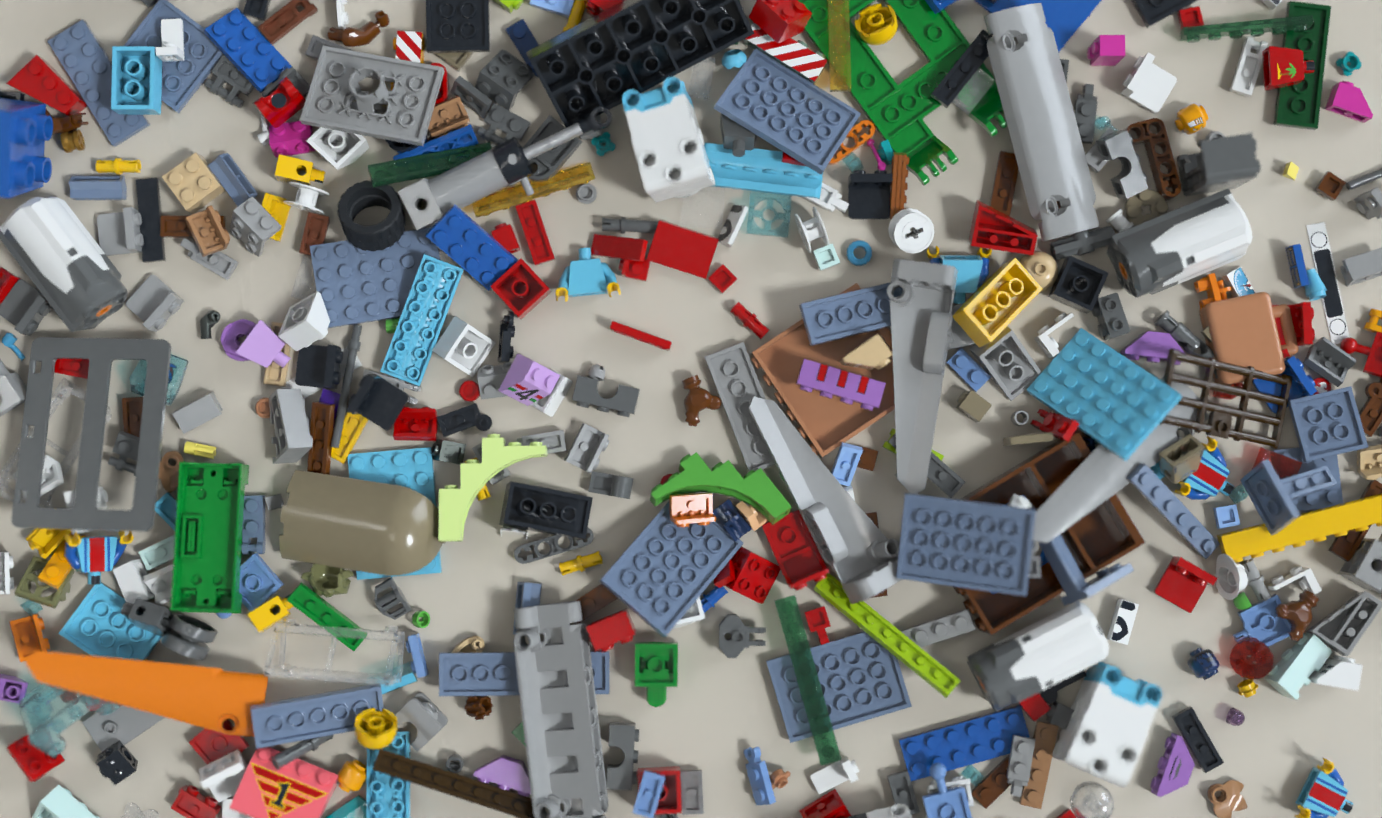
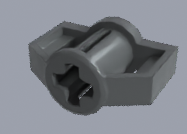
(391, 599)

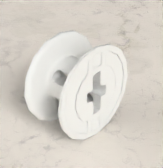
(306, 198)
(900, 228)
(811, 229)

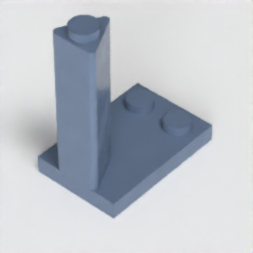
(1072, 578)

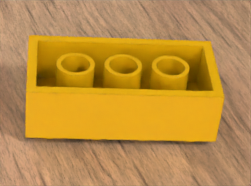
(997, 302)

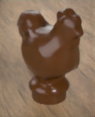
(697, 400)
(1298, 613)

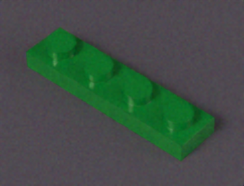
(322, 613)

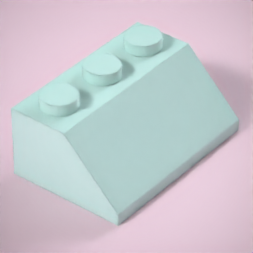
(61, 804)

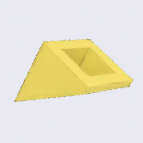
(1290, 171)

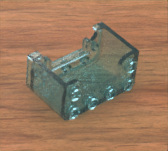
(52, 710)

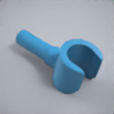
(9, 340)

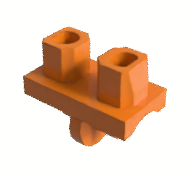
(1215, 289)

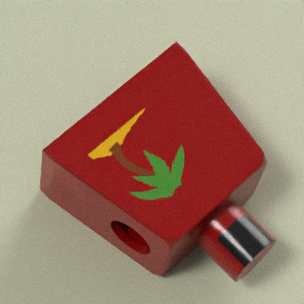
(1284, 67)

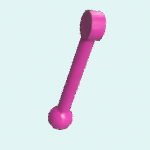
(881, 165)

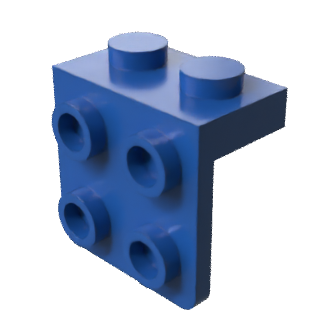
(1301, 385)

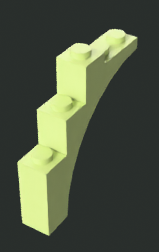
(456, 502)

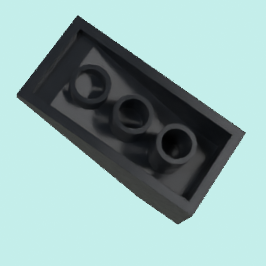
(545, 510)

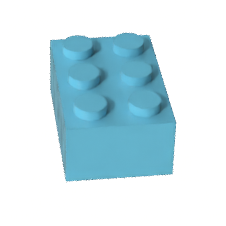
(136, 80)

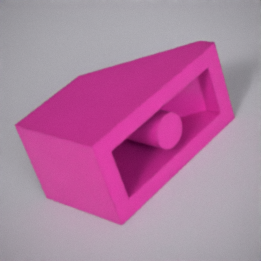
(1349, 102)

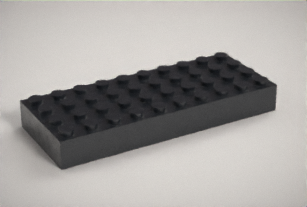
(633, 49)

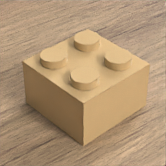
(193, 183)

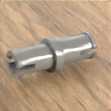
(1256, 580)

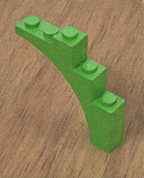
(724, 479)

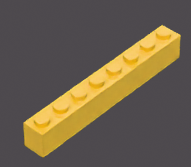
(1308, 526)

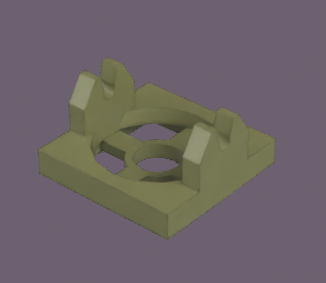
(24, 585)

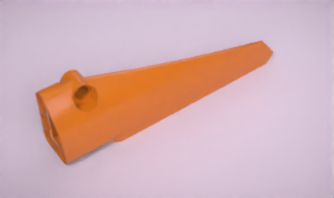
(170, 690)

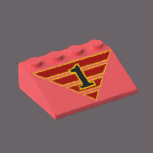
(290, 792)

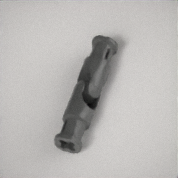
(1184, 337)

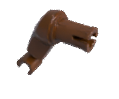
(360, 36)
(67, 123)

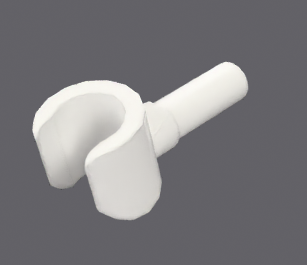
(264, 136)

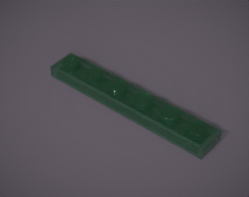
(1238, 29)
(422, 165)

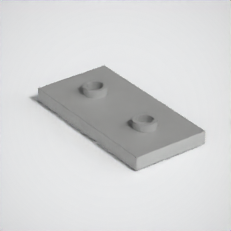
(120, 725)

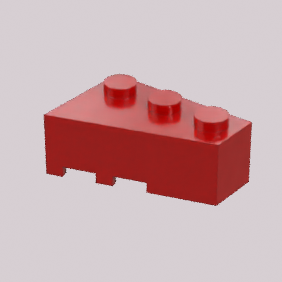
(47, 86)
(1000, 232)

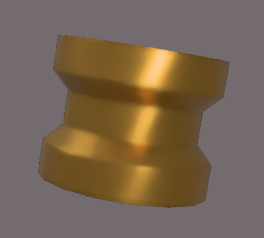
(72, 141)

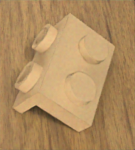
(1370, 462)

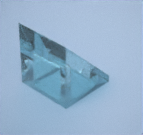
(853, 162)
(1238, 494)
(31, 607)
(973, 774)

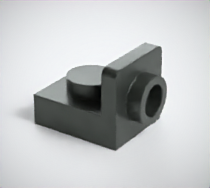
(448, 451)

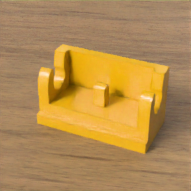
(278, 210)
(46, 540)

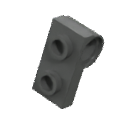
(610, 485)

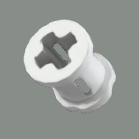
(1119, 221)

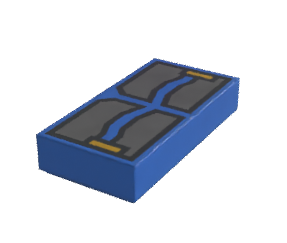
(1297, 266)

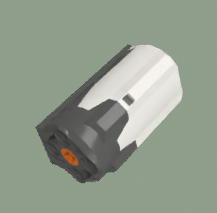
(1180, 244)
(64, 262)
(1039, 656)

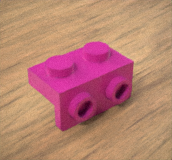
(290, 139)

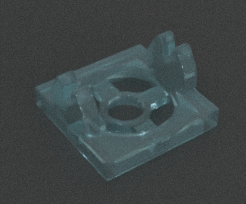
(782, 230)

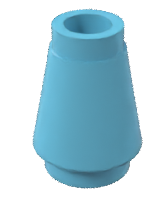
(1316, 288)

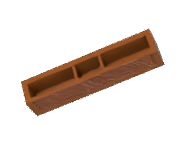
(898, 184)

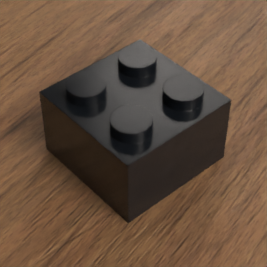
(1078, 284)

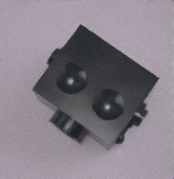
(116, 762)

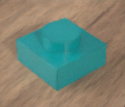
(885, 152)

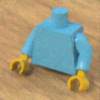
(586, 277)

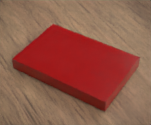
(682, 249)

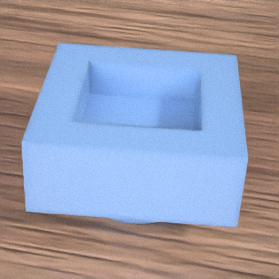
(1226, 516)

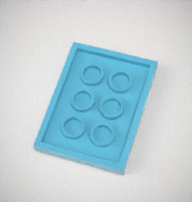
(104, 631)

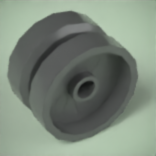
(189, 637)

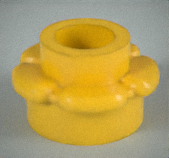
(1247, 688)

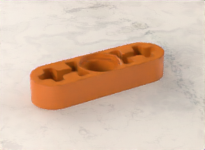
(864, 137)

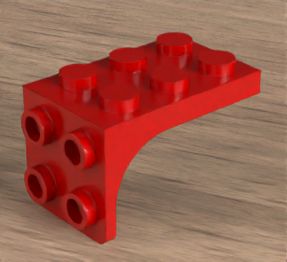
(795, 551)

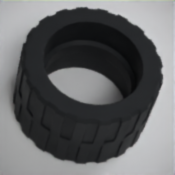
(375, 236)

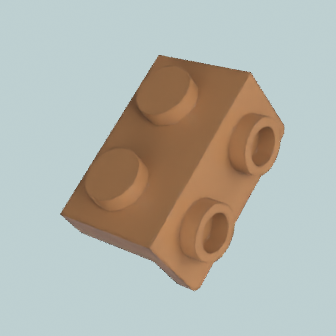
(448, 116)
(208, 231)

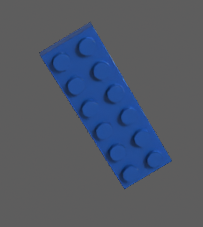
(963, 742)

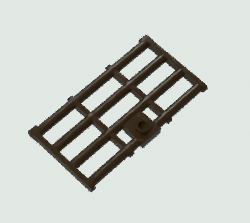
(1221, 416)

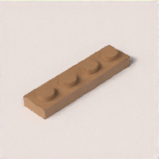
(1045, 739)

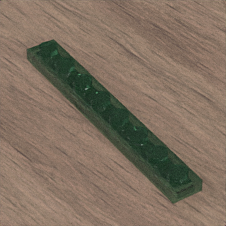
(807, 680)

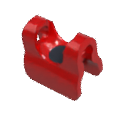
(281, 103)

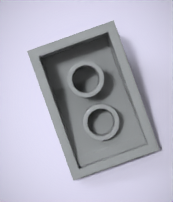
(1007, 363)

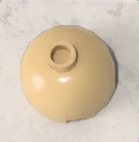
(1041, 268)

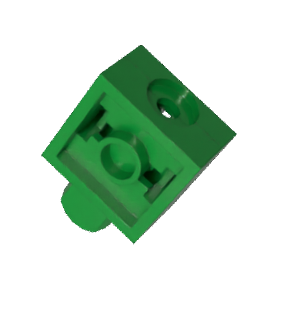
(656, 669)

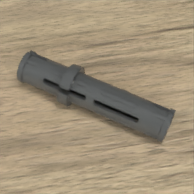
(625, 225)
(298, 750)

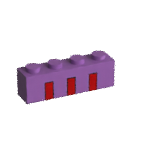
(840, 383)

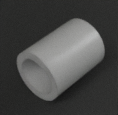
(1025, 417)

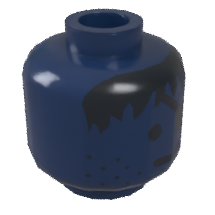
(1203, 663)

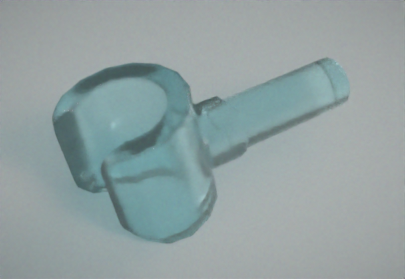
(1103, 122)

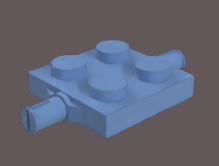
(1263, 623)

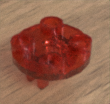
(1259, 653)

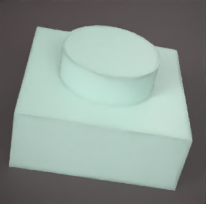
(826, 257)

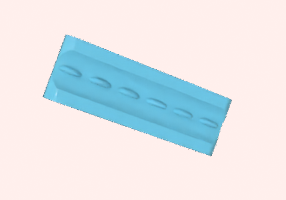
(762, 172)
(421, 320)
(386, 794)

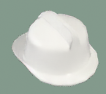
(1230, 577)

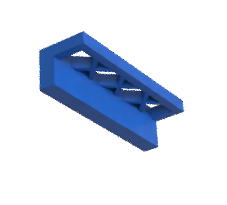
(455, 139)

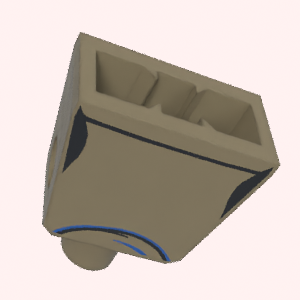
(1181, 459)

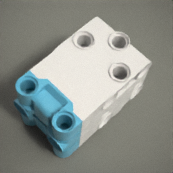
(668, 141)
(1108, 724)

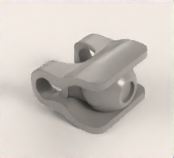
(424, 716)

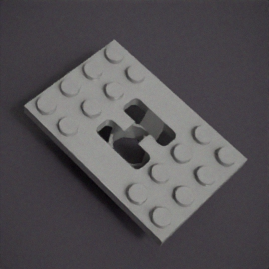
(337, 85)

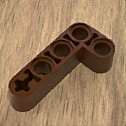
(1155, 159)

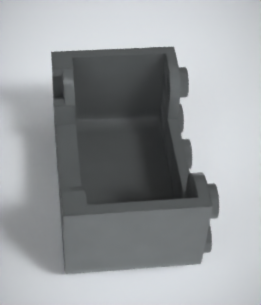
(1220, 165)

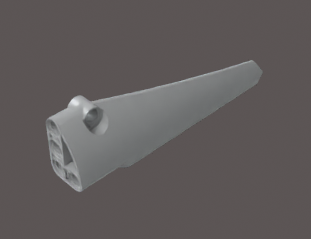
(919, 349)
(1106, 473)
(834, 519)

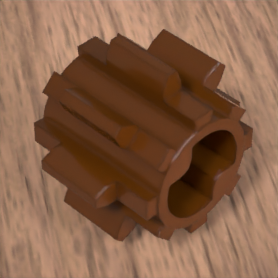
(478, 706)

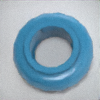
(859, 262)

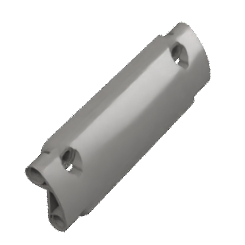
(1041, 121)
(559, 712)

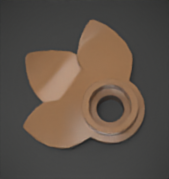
(170, 473)
(1229, 800)

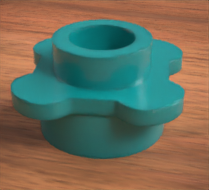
(1355, 63)
(609, 145)

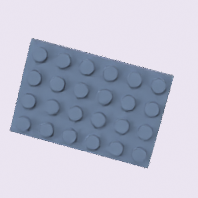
(787, 111)
(368, 284)
(966, 544)
(669, 568)
(856, 680)

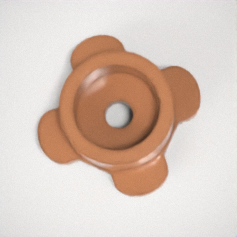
(779, 778)

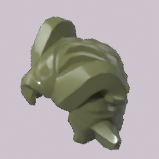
(328, 580)

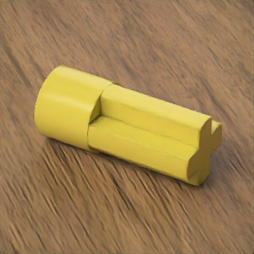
(199, 450)

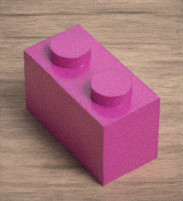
(1106, 50)

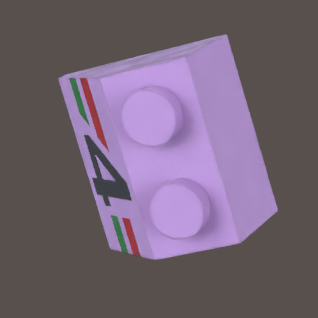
(528, 381)

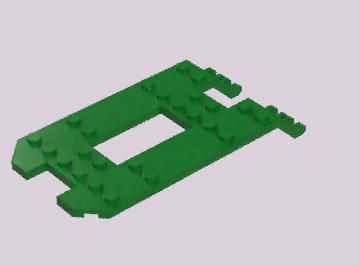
(900, 108)

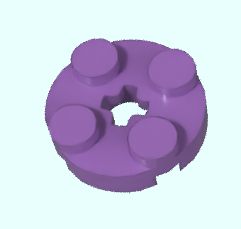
(230, 337)

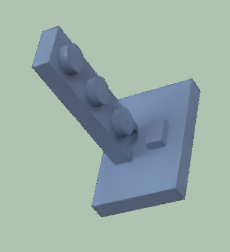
(1275, 496)

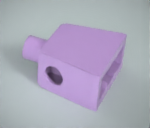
(263, 346)

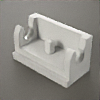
(131, 581)

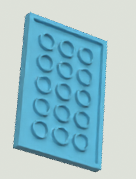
(1104, 394)
(398, 467)

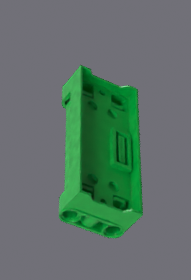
(208, 537)

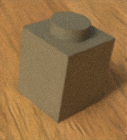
(973, 405)

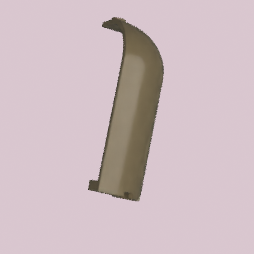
(358, 525)

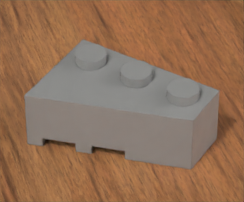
(291, 425)
(1347, 623)

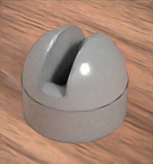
(597, 372)

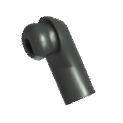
(207, 323)

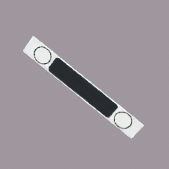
(1326, 271)

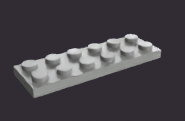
(736, 386)

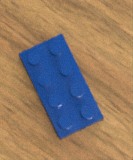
(247, 49)
(471, 247)

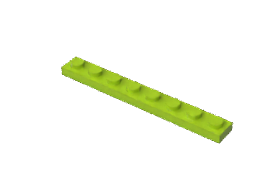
(888, 637)

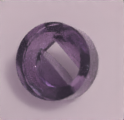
(1235, 717)

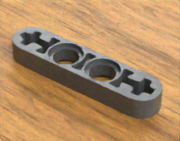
(554, 547)

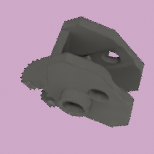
(739, 636)

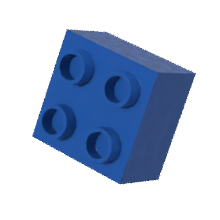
(22, 145)

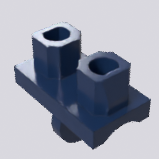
(731, 520)

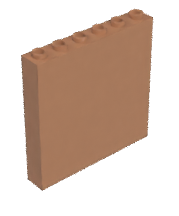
(822, 419)

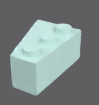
(1297, 665)

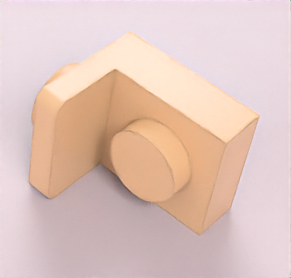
(751, 515)

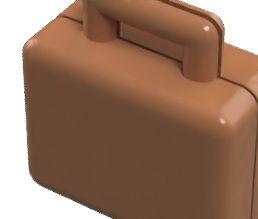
(1247, 334)

